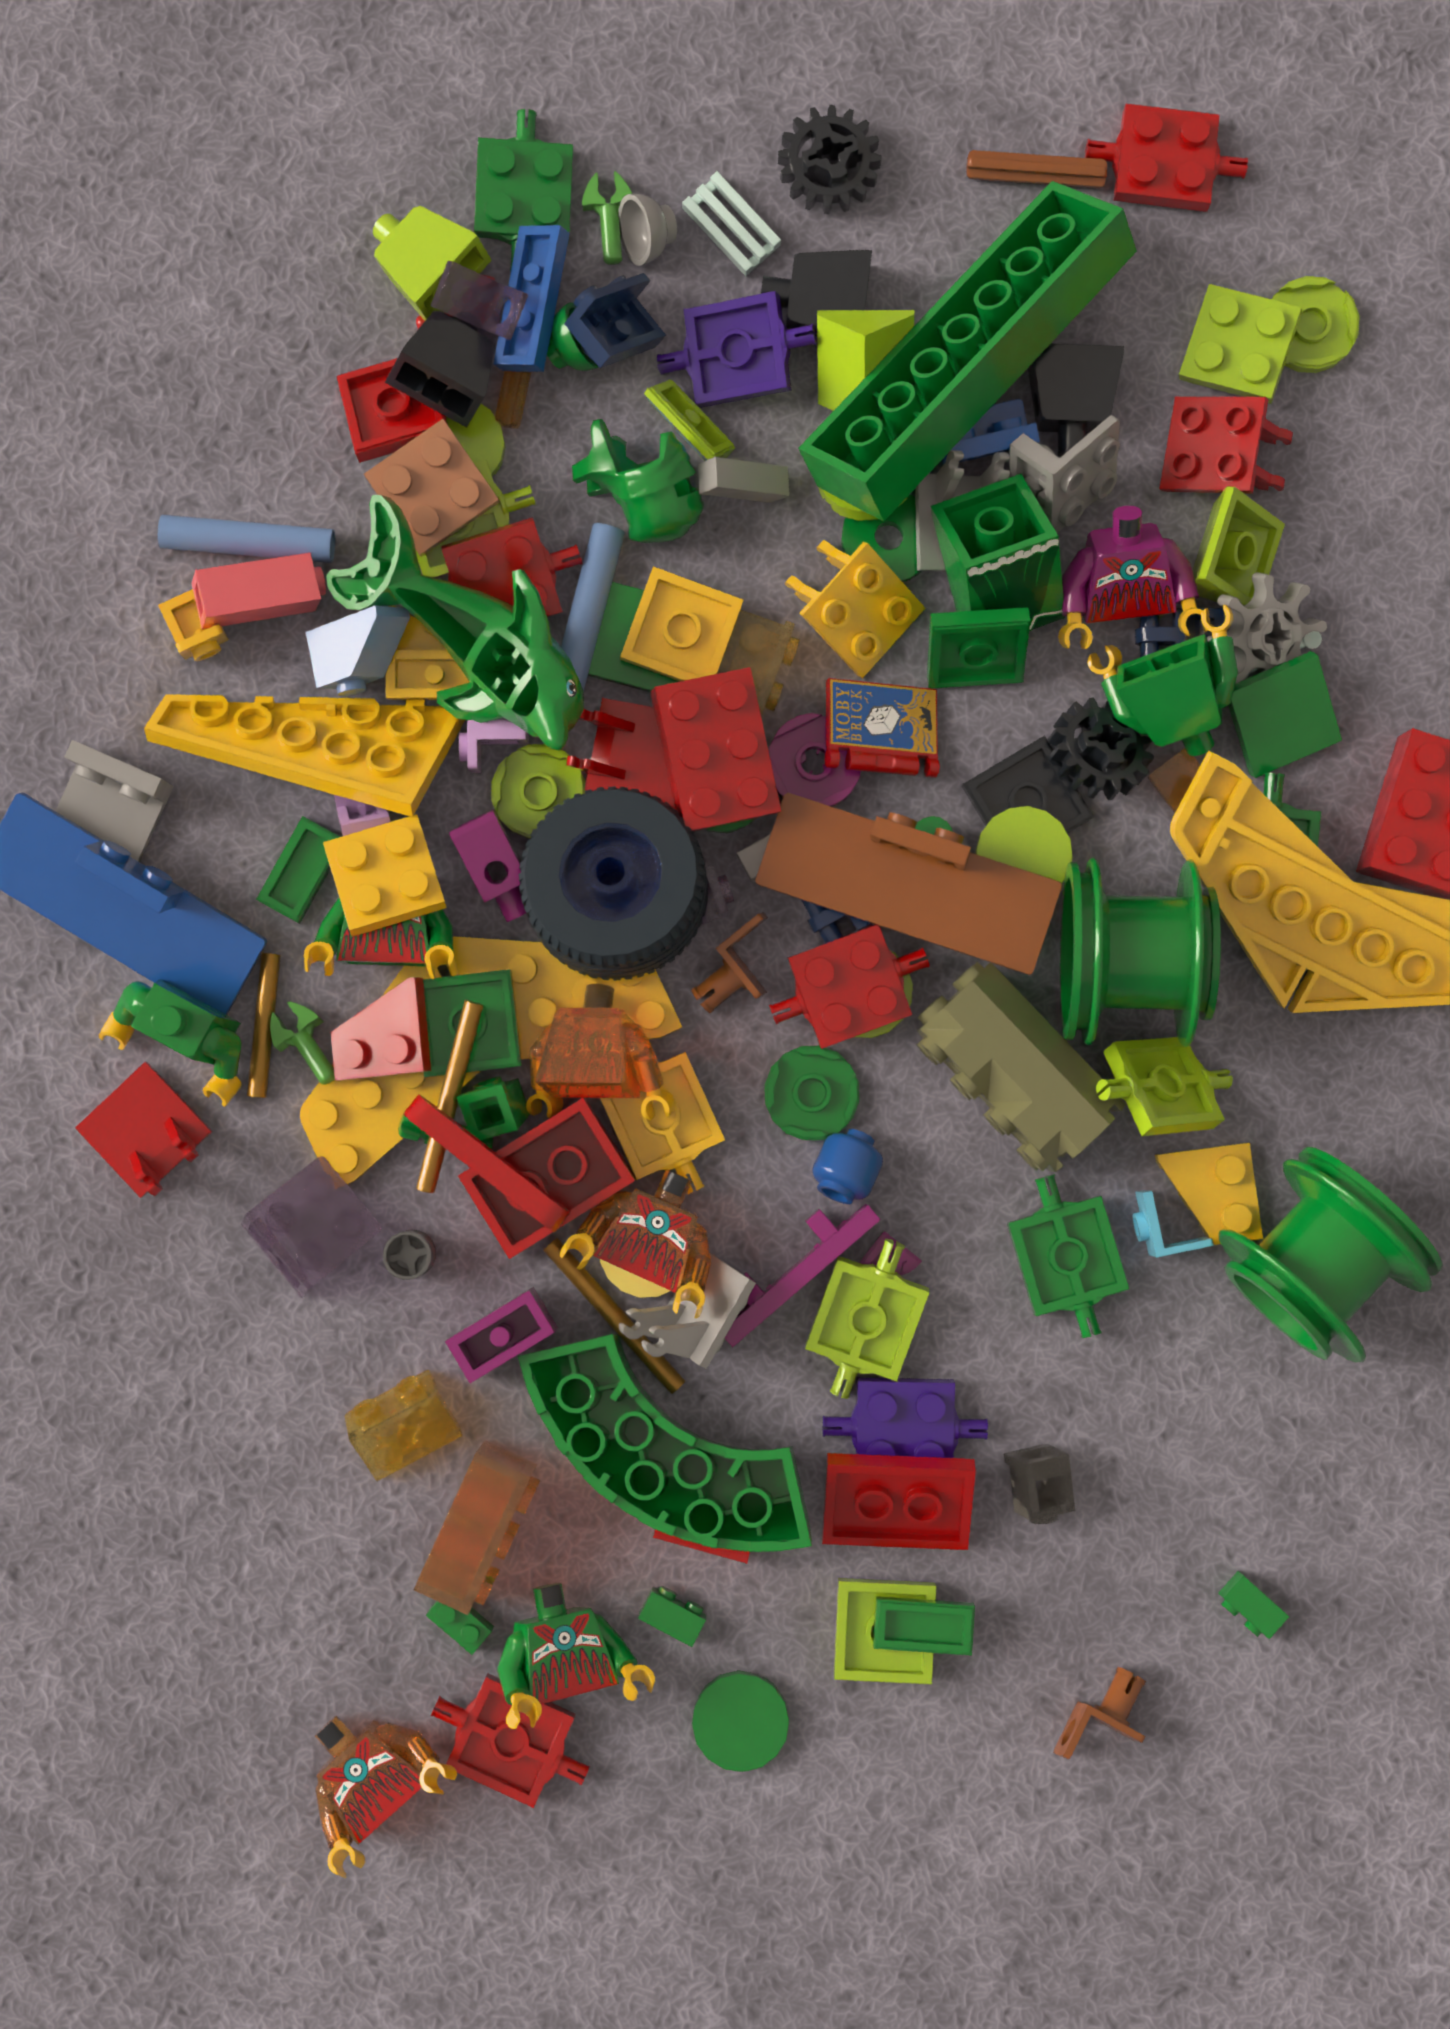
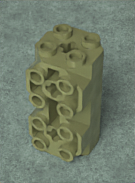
(1017, 1067)

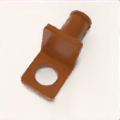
(733, 973)
(1112, 1713)

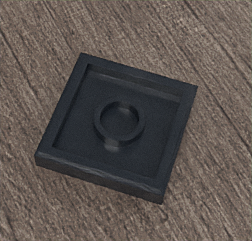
(1031, 781)

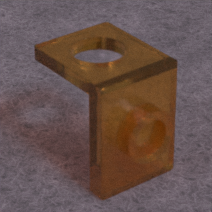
(1175, 777)

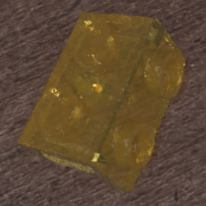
(401, 1425)

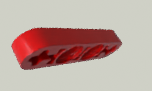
(486, 1163)

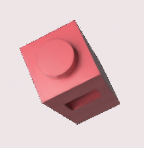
(257, 590)

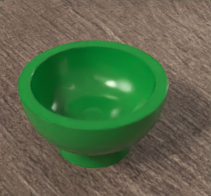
(563, 346)

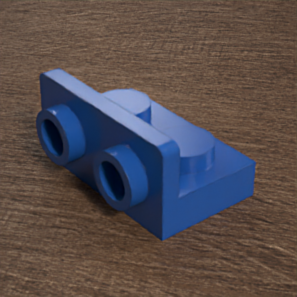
(995, 431)

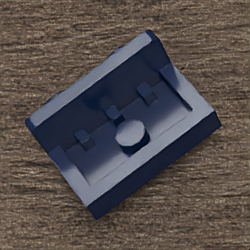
(613, 321)

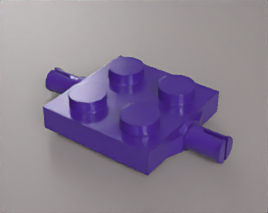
(737, 349)
(905, 1419)

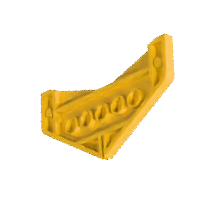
(1302, 911)
(360, 1118)

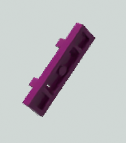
(833, 1243)

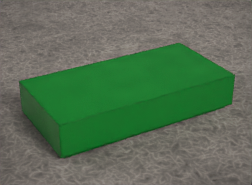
(298, 871)
(924, 1625)

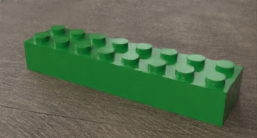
(968, 349)

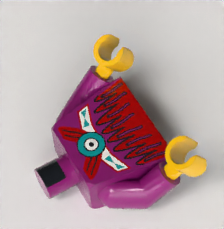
(1125, 576)

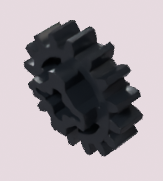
(843, 143)
(1099, 750)

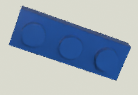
(538, 272)

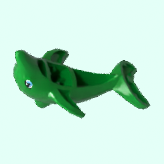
(501, 648)

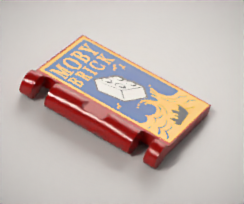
(881, 727)

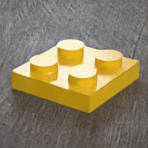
(680, 627)
(384, 875)

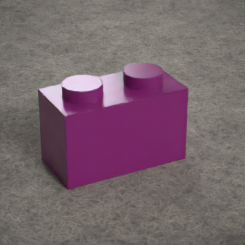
(501, 1335)

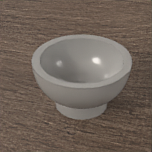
(645, 227)

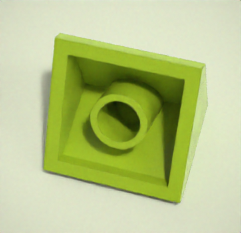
(852, 346)
(1235, 545)

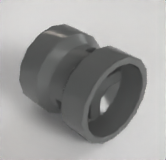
(402, 1258)

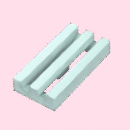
(705, 194)

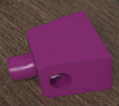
(483, 842)

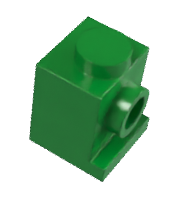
(493, 1107)

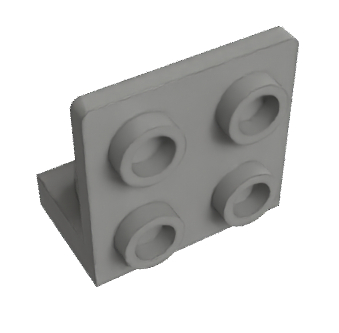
(1076, 479)
(113, 799)

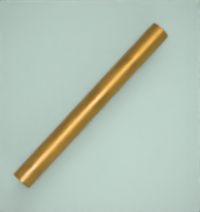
(450, 1090)
(612, 1314)

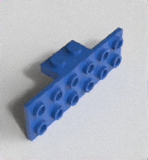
(123, 905)

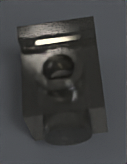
(1055, 1489)

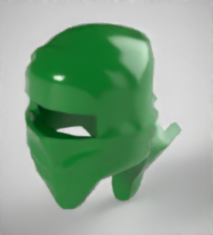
(653, 494)

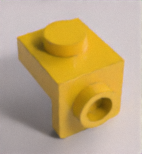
(186, 629)

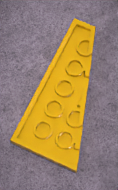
(323, 743)

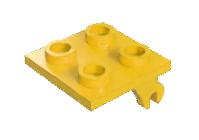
(859, 608)

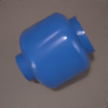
(847, 1166)

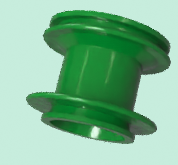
(1137, 952)
(1329, 1256)

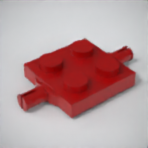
(1166, 157)
(488, 559)
(849, 986)
(506, 1758)

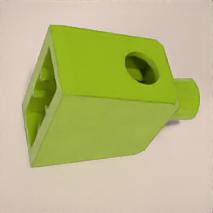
(417, 252)

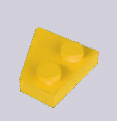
(421, 666)
(1217, 1188)

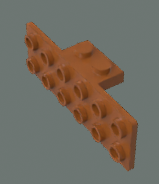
(909, 881)

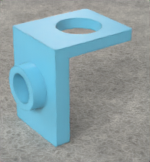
(1148, 1228)

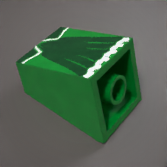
(1001, 551)

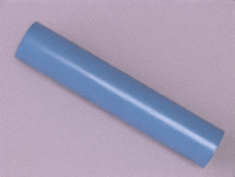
(245, 538)
(591, 597)

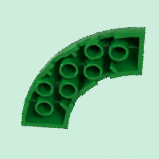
(656, 1465)

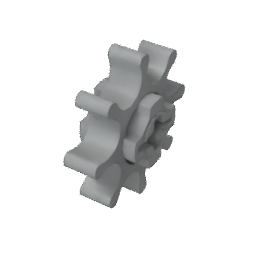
(1266, 628)

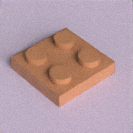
(433, 486)

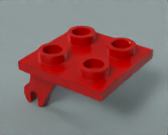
(1217, 445)
(625, 750)
(144, 1130)

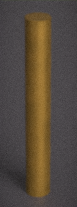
(262, 1035)

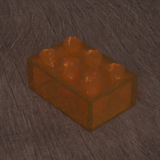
(478, 1528)

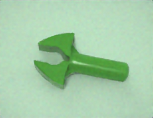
(608, 215)
(303, 1041)

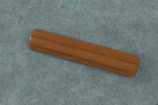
(1036, 169)

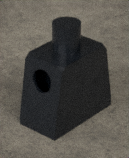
(822, 283)
(445, 367)
(1074, 389)

